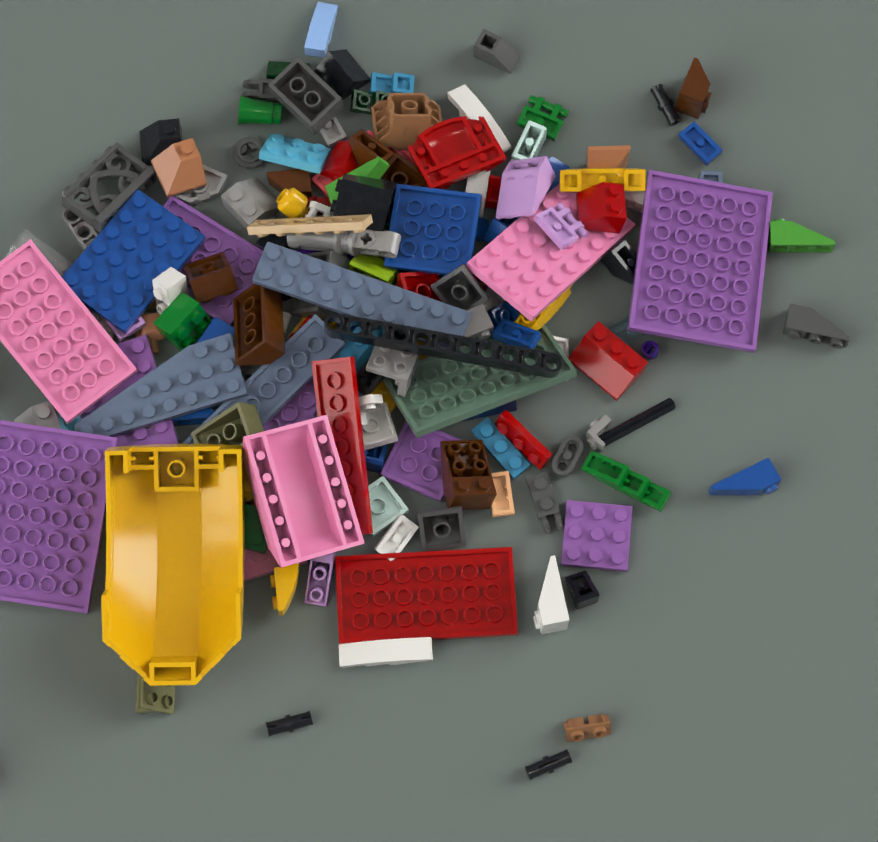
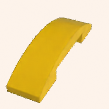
(579, 179)

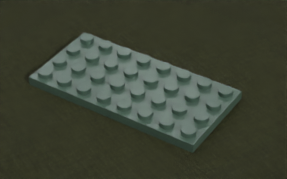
(455, 390)

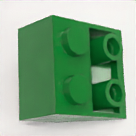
(183, 322)

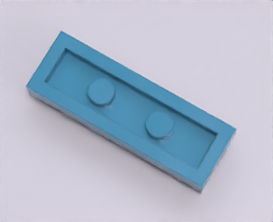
(500, 448)

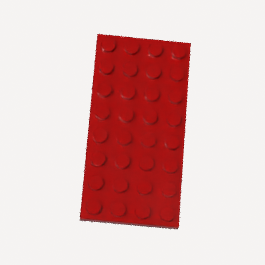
(426, 595)

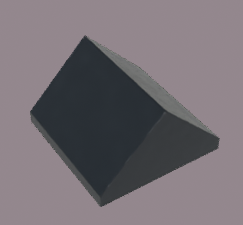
(342, 73)

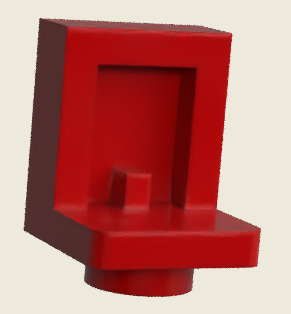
(493, 191)

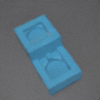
(392, 83)

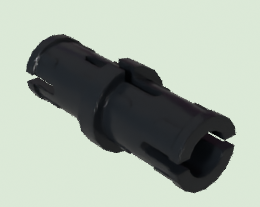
(665, 104)
(289, 723)
(535, 770)

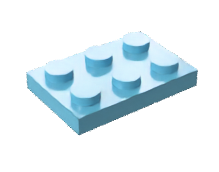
(294, 153)

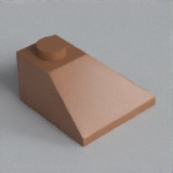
(607, 156)
(179, 168)

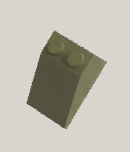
(230, 426)

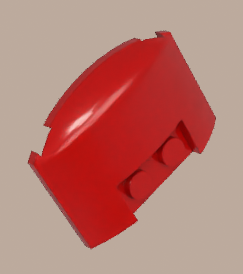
(455, 151)

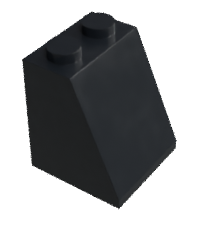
(364, 196)

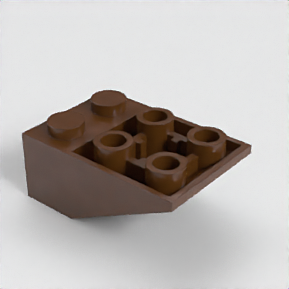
(466, 475)

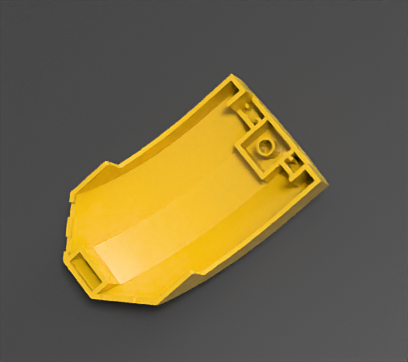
(174, 558)

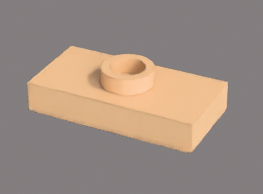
(503, 501)

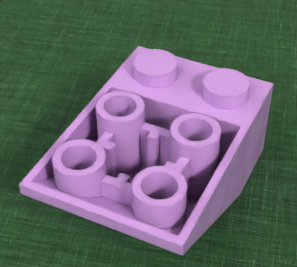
(524, 187)

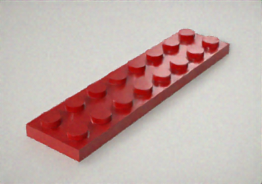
(339, 399)

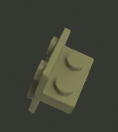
(154, 698)

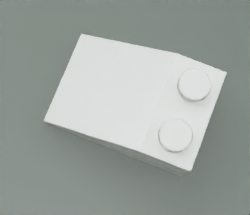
(552, 608)

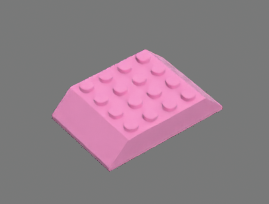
(300, 491)

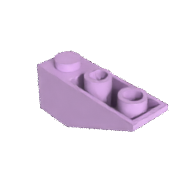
(319, 579)

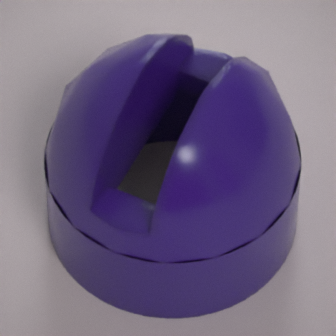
(647, 348)

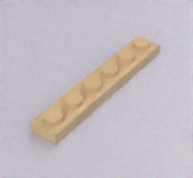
(302, 226)

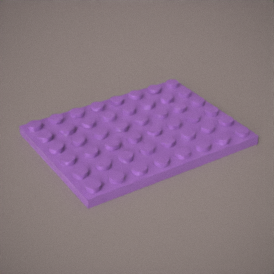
(700, 261)
(51, 514)

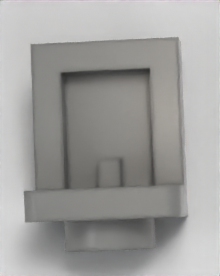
(597, 428)

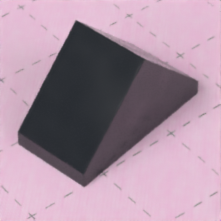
(582, 589)

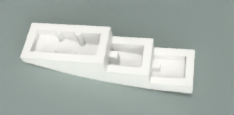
(471, 107)
(385, 652)

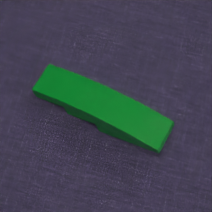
(626, 481)

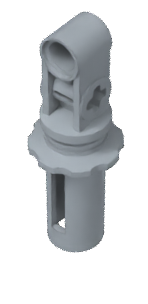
(367, 242)

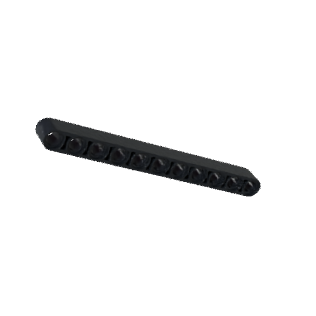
(432, 349)

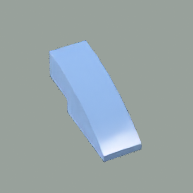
(320, 29)

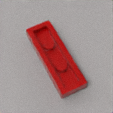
(523, 439)

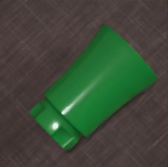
(258, 112)

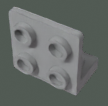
(395, 365)

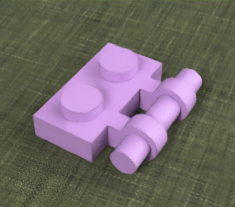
(555, 226)

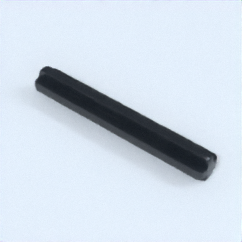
(637, 421)

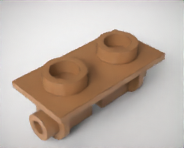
(597, 727)

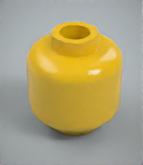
(292, 203)

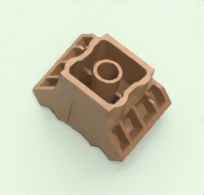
(403, 118)

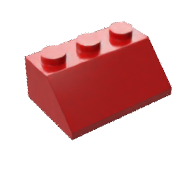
(608, 361)

